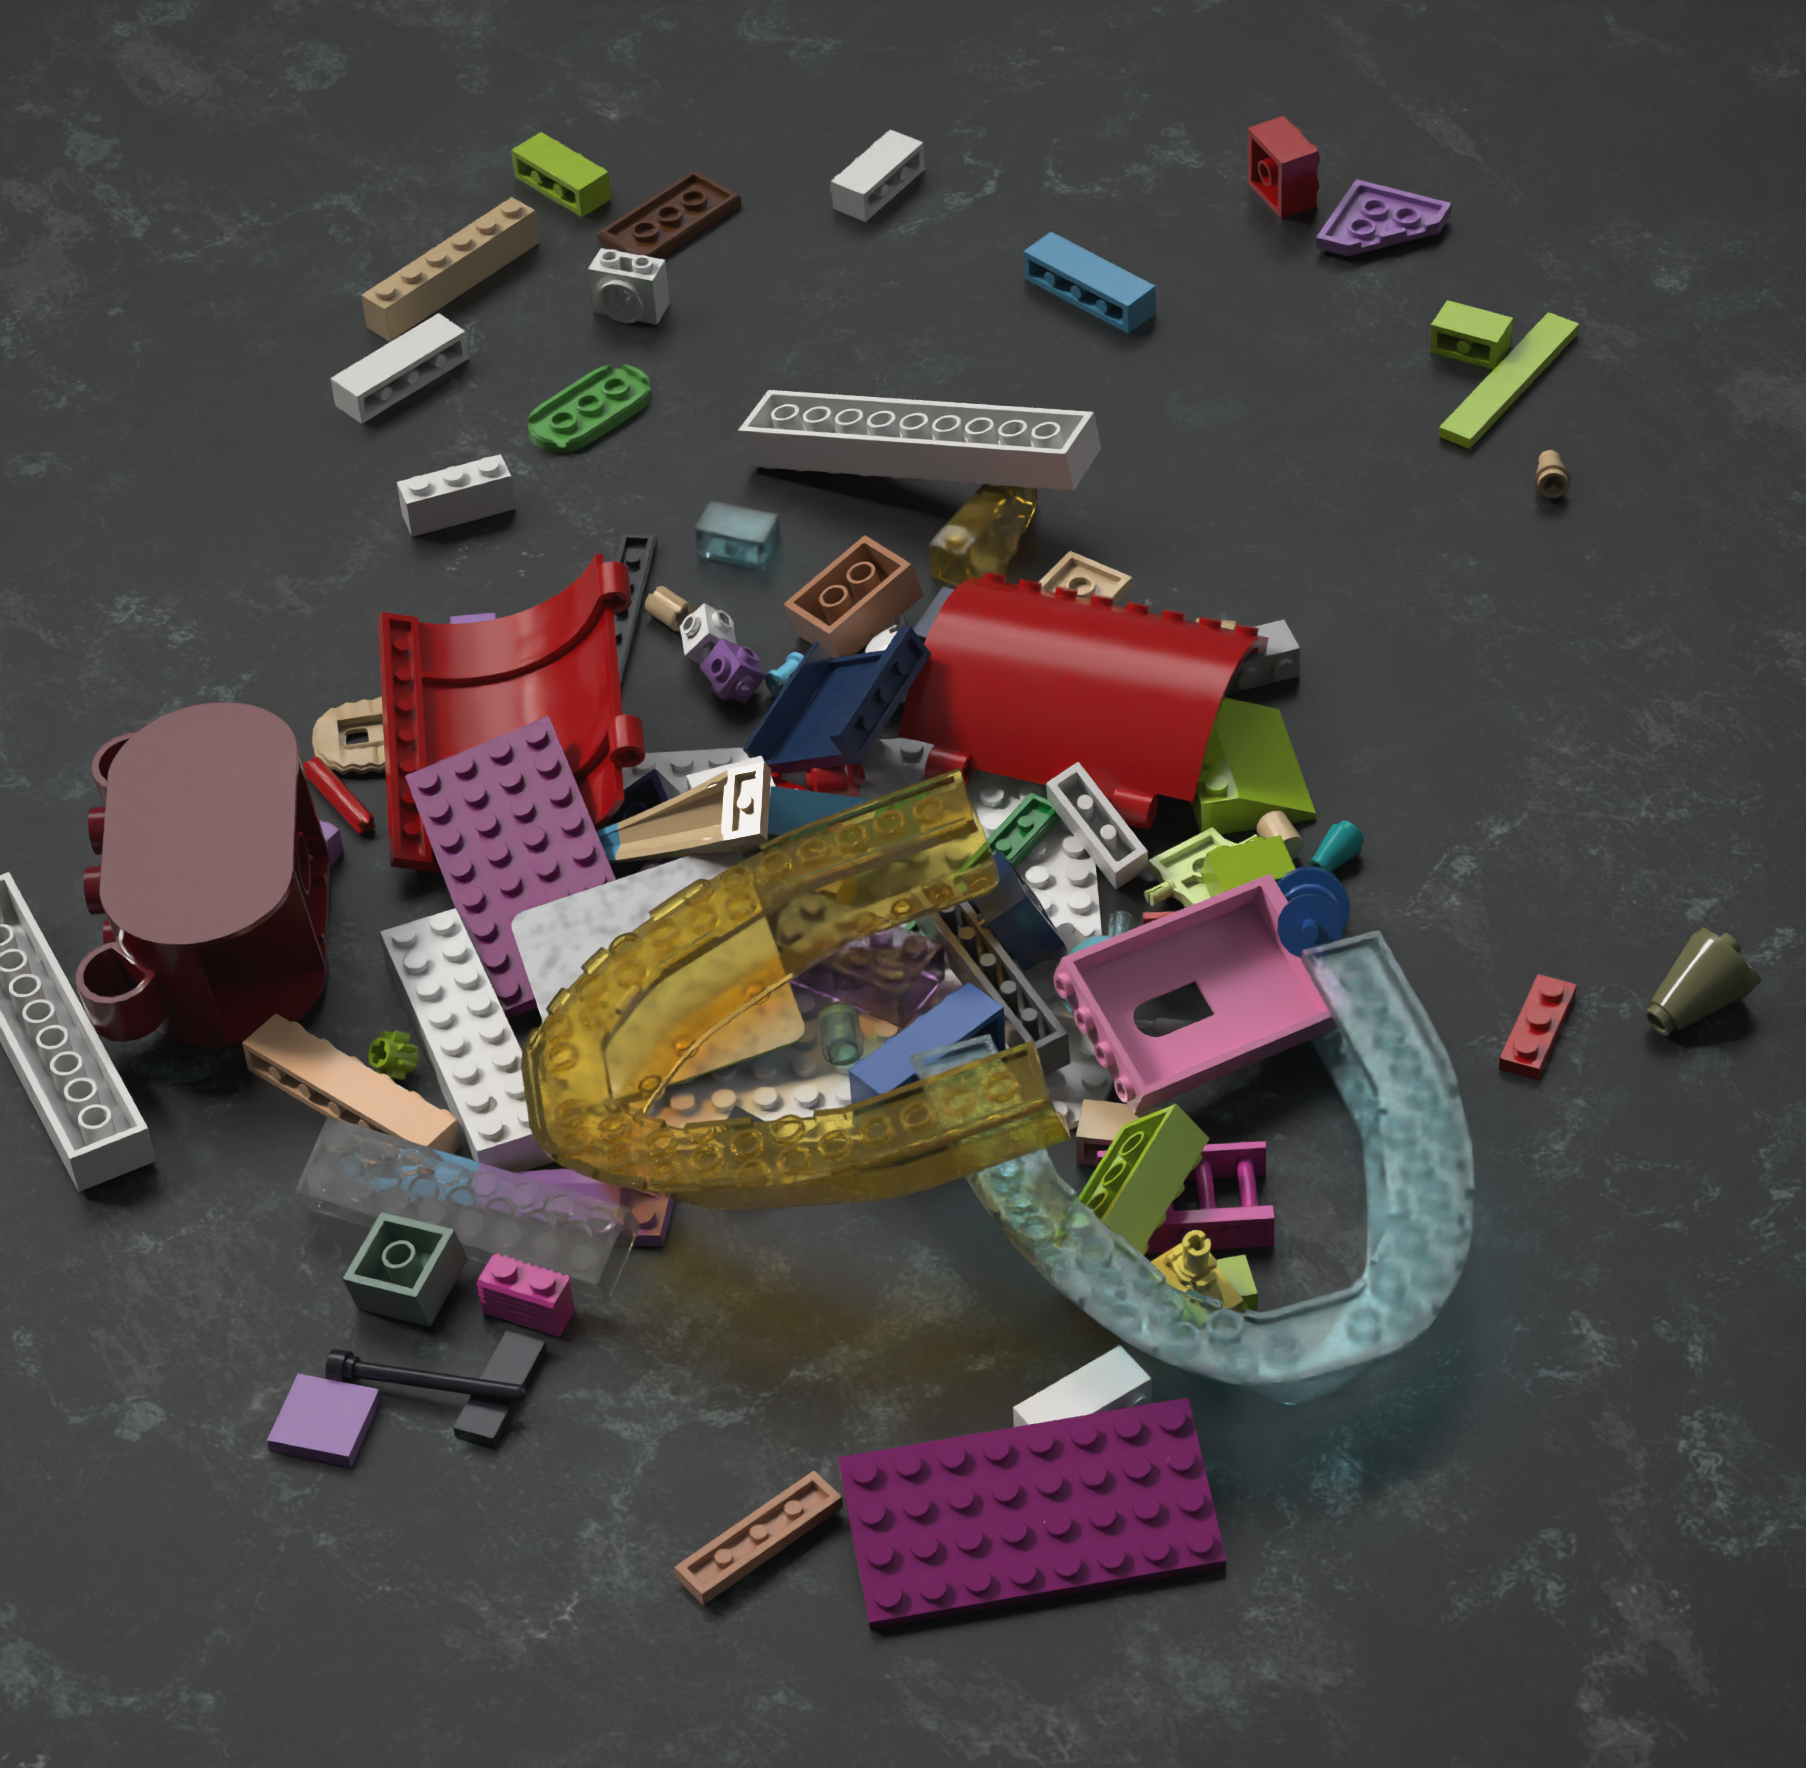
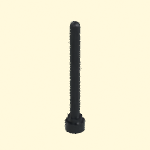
(347, 1368)

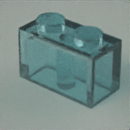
(737, 535)

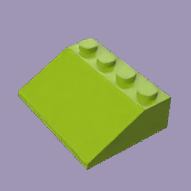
(1249, 771)

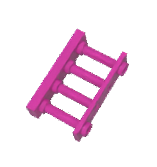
(1224, 1227)

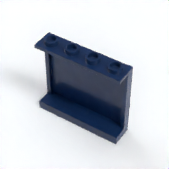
(836, 706)

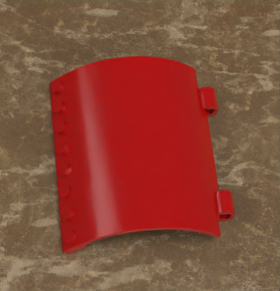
(485, 678)
(1055, 679)

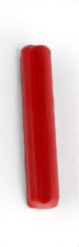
(339, 795)

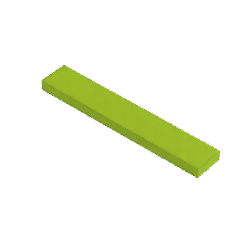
(1508, 380)

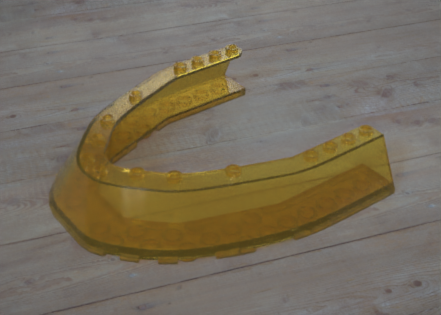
(727, 947)

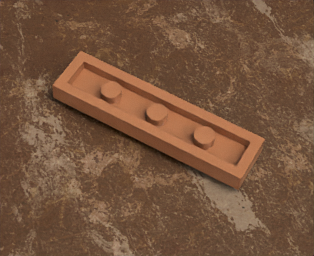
(758, 1537)

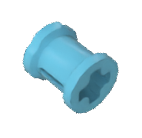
(783, 673)

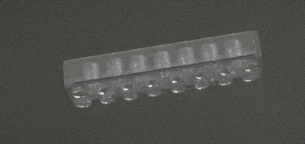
(492, 1210)

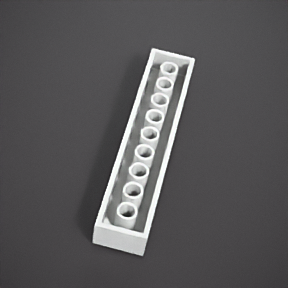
(921, 439)
(62, 1056)

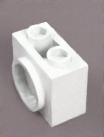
(628, 286)

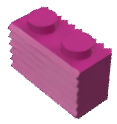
(526, 1294)

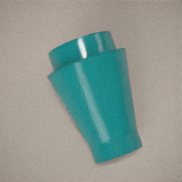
(1338, 846)

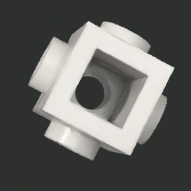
(704, 630)

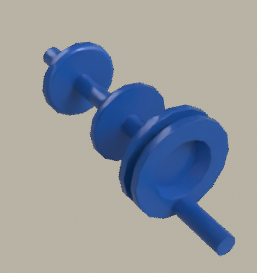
(1314, 909)

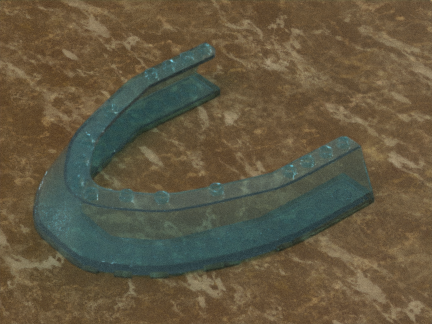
(1417, 1208)

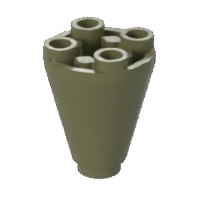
(1701, 982)

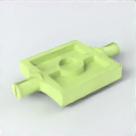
(1181, 869)

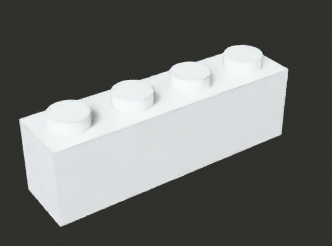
(399, 368)

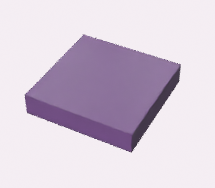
(324, 1420)

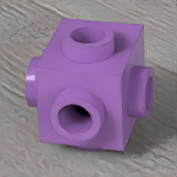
(733, 671)

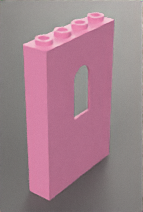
(1241, 968)

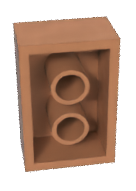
(854, 598)

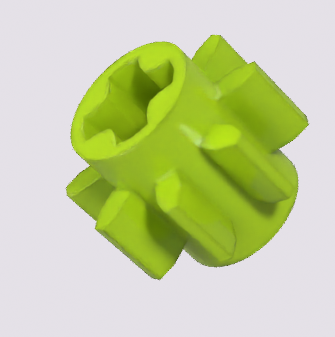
(393, 1054)

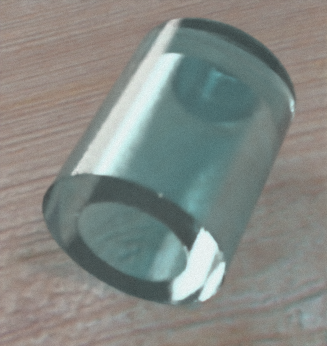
(840, 1033)

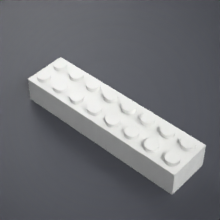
(464, 1038)

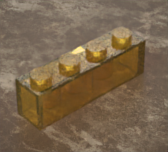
(982, 533)

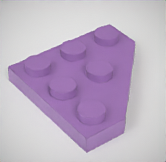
(1380, 217)

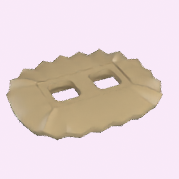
(350, 718)

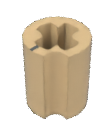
(668, 607)
(1276, 824)

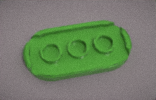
(589, 408)

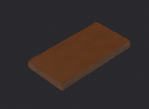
(670, 217)

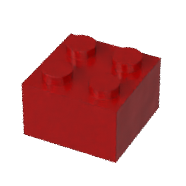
(1283, 166)

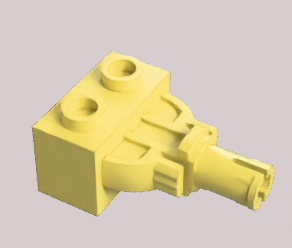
(1194, 1268)

